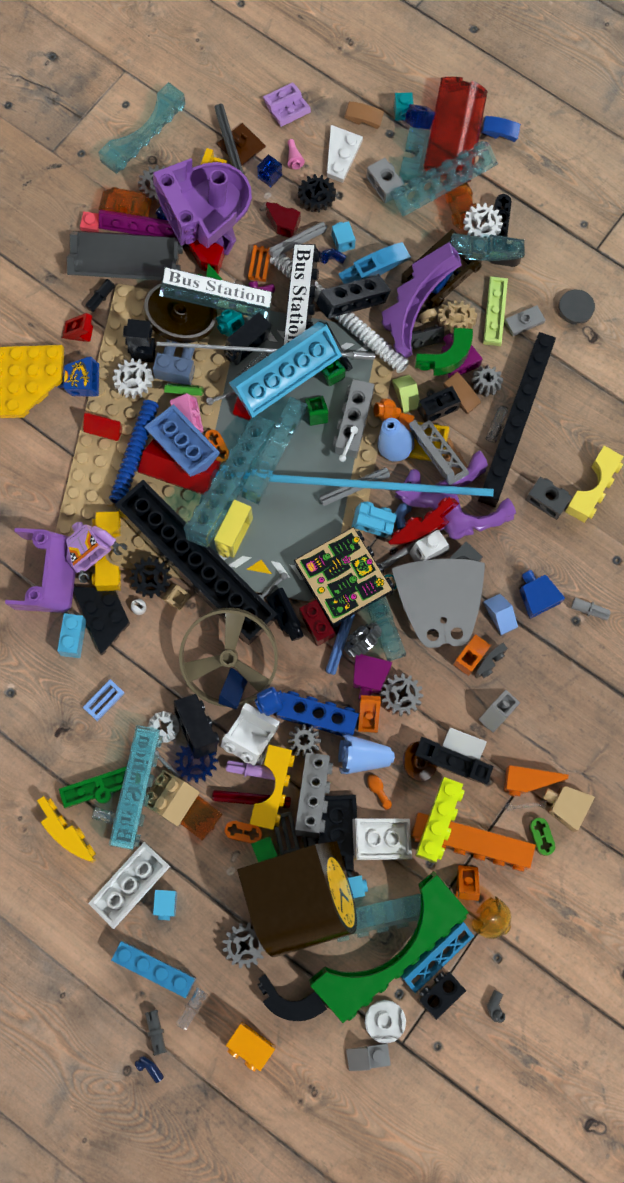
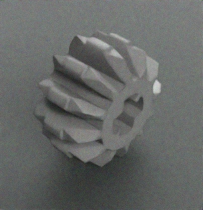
(480, 380)
(297, 742)

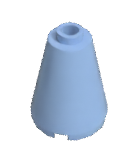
(395, 440)
(363, 755)

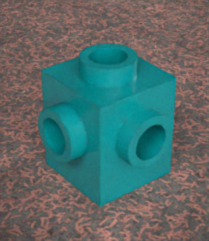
(229, 322)

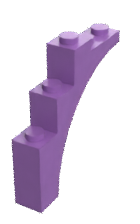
(411, 295)

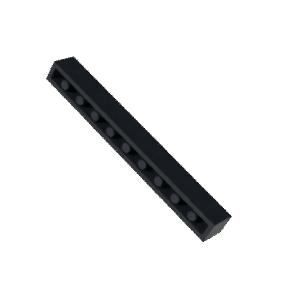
(517, 418)

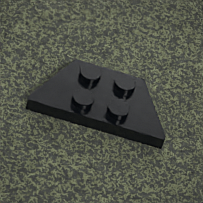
(103, 615)

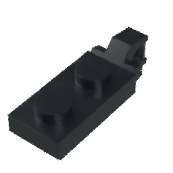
(286, 615)

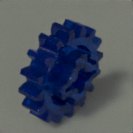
(190, 768)

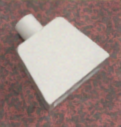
(430, 546)

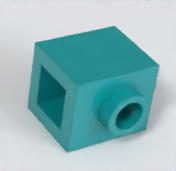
(401, 105)

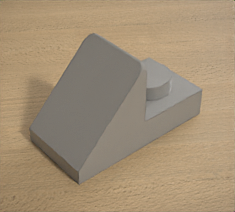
(368, 1057)

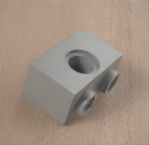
(377, 173)

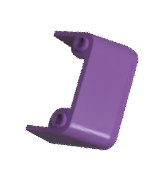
(58, 574)

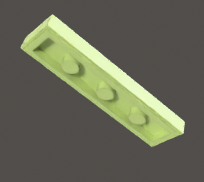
(495, 311)

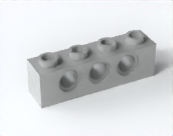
(362, 391)

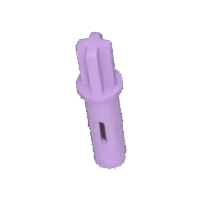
(249, 770)

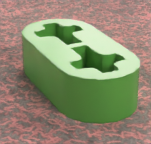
(537, 838)

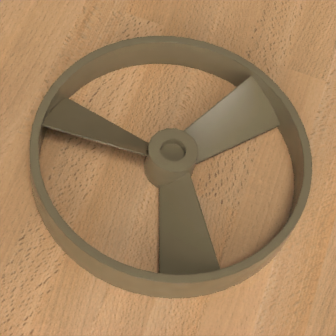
(229, 656)

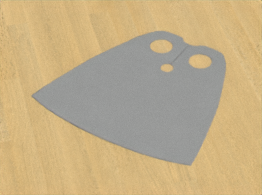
(441, 590)

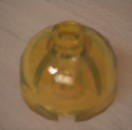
(493, 919)

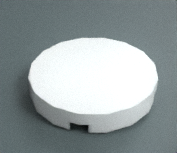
(385, 1021)

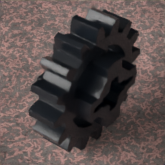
(323, 190)
(156, 582)

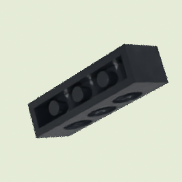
(353, 296)

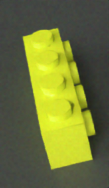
(437, 825)

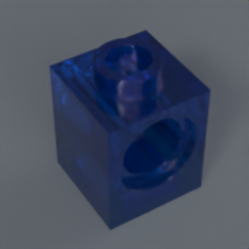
(419, 116)
(269, 170)

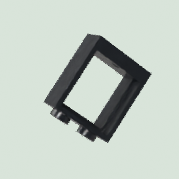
(251, 334)

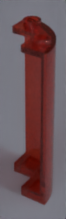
(456, 121)

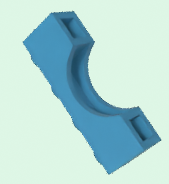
(154, 969)

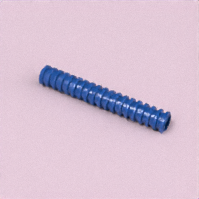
(133, 452)

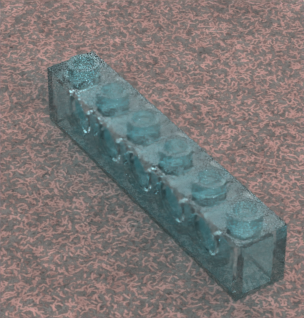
(485, 162)

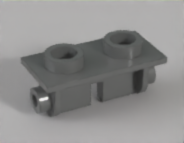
(429, 337)

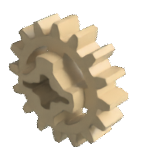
(457, 316)

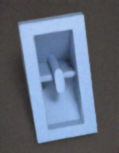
(501, 613)

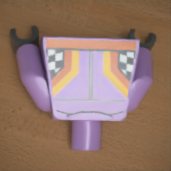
(87, 547)

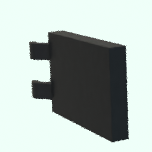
(339, 825)

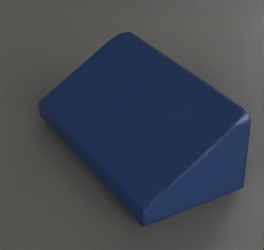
(232, 689)

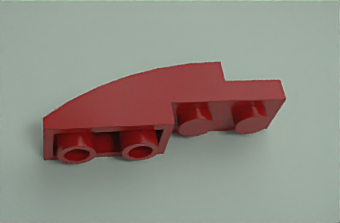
(417, 528)

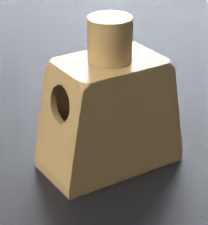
(568, 806)

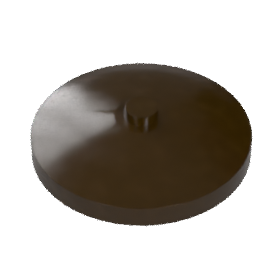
(178, 319)

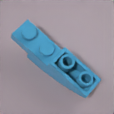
(376, 263)

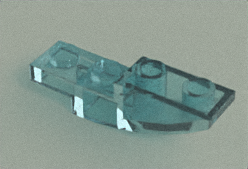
(488, 249)
(389, 639)

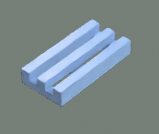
(92, 712)

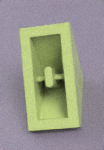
(407, 393)

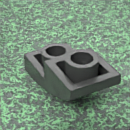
(487, 665)

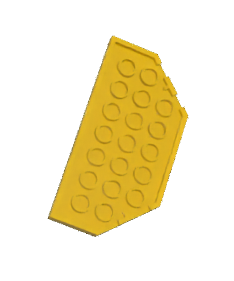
(28, 377)

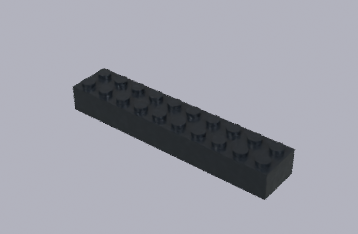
(194, 563)

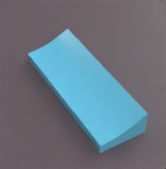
(286, 368)

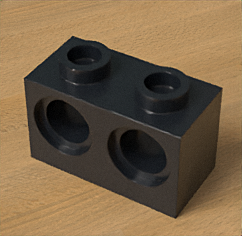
(439, 404)
(445, 999)

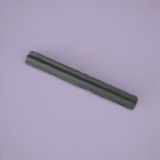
(228, 137)

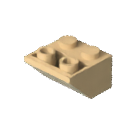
(171, 797)

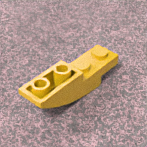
(68, 838)

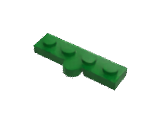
(93, 788)

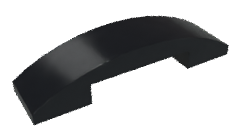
(453, 761)

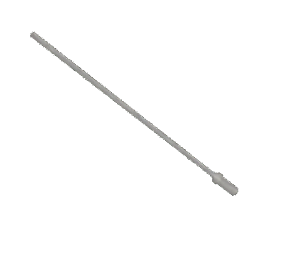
(353, 355)

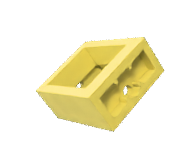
(233, 529)

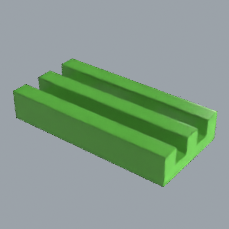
(183, 389)

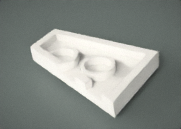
(342, 151)

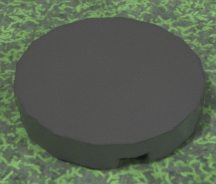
(576, 306)

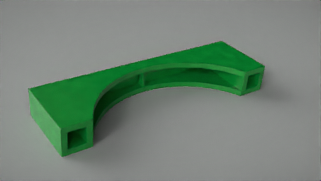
(350, 991)

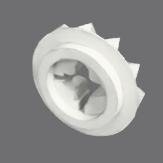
(172, 728)

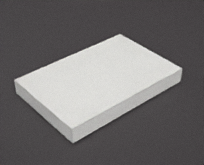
(382, 839)

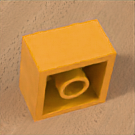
(250, 1047)

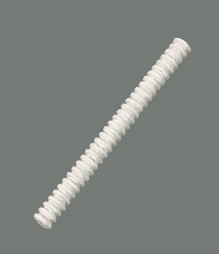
(353, 323)

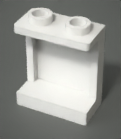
(250, 734)

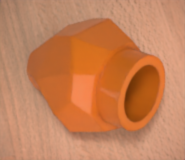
(386, 409)

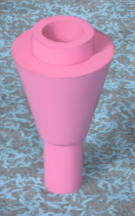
(295, 159)

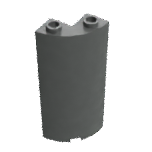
(122, 255)

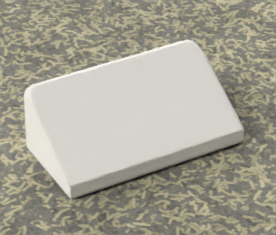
(464, 744)

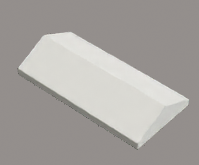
(129, 885)

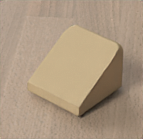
(176, 596)

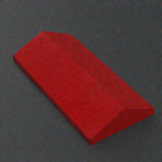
(161, 466)

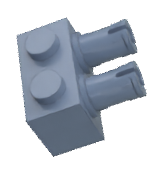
(173, 368)

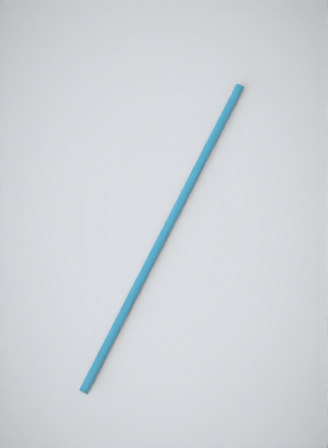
(381, 485)

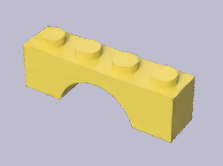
(584, 501)

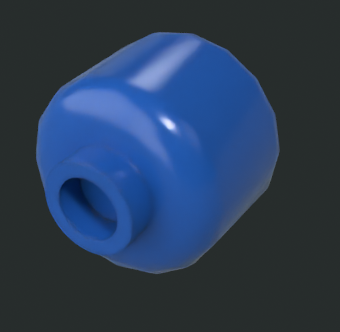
(269, 701)

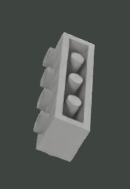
(312, 795)

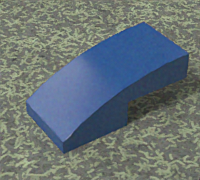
(501, 127)

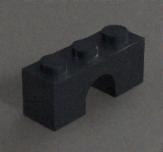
(139, 340)

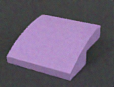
(286, 104)

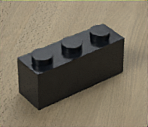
(196, 726)

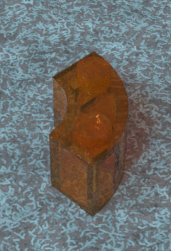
(125, 202)
(460, 202)

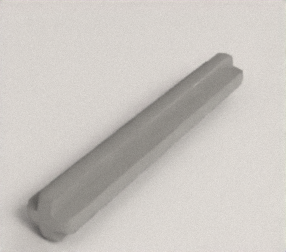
(299, 238)
(342, 492)

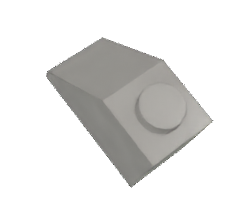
(499, 711)

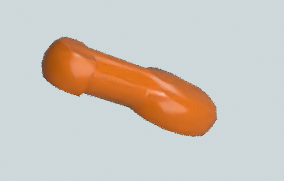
(376, 786)

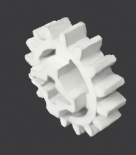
(477, 216)
(133, 376)

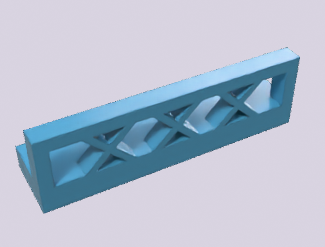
(436, 954)

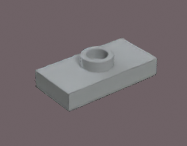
(524, 320)

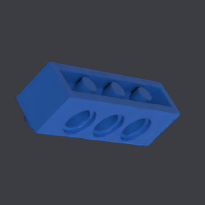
(324, 723)

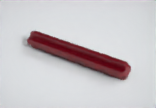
(244, 798)

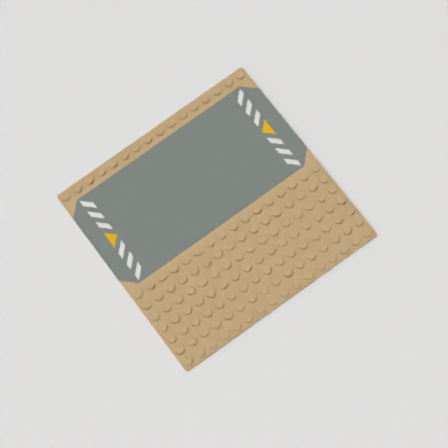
(289, 514)

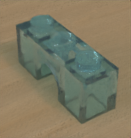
(417, 144)

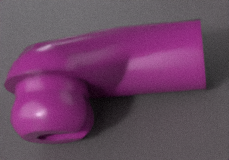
(254, 284)

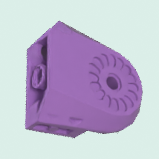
(202, 199)

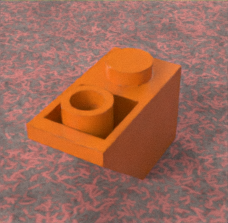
(471, 655)

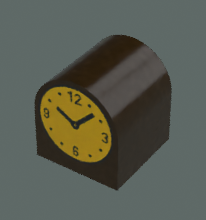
(299, 899)

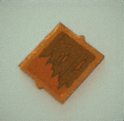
(201, 818)

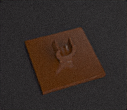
(246, 143)

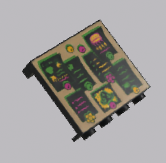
(343, 576)

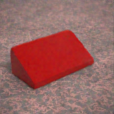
(102, 426)

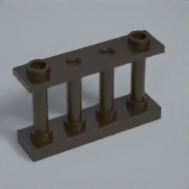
(438, 299)

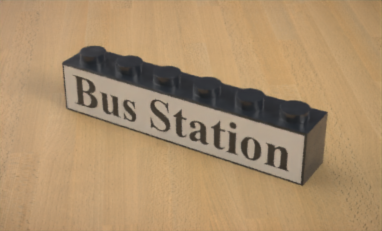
(301, 290)

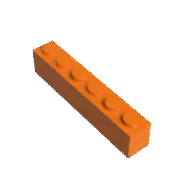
(482, 844)

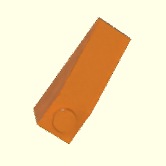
(525, 780)

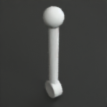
(354, 430)

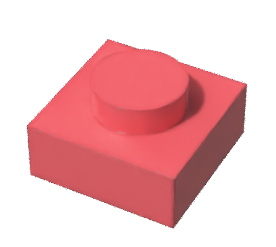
(90, 222)

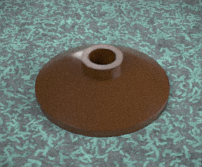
(420, 771)

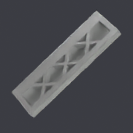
(435, 454)

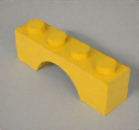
(107, 575)
(265, 813)

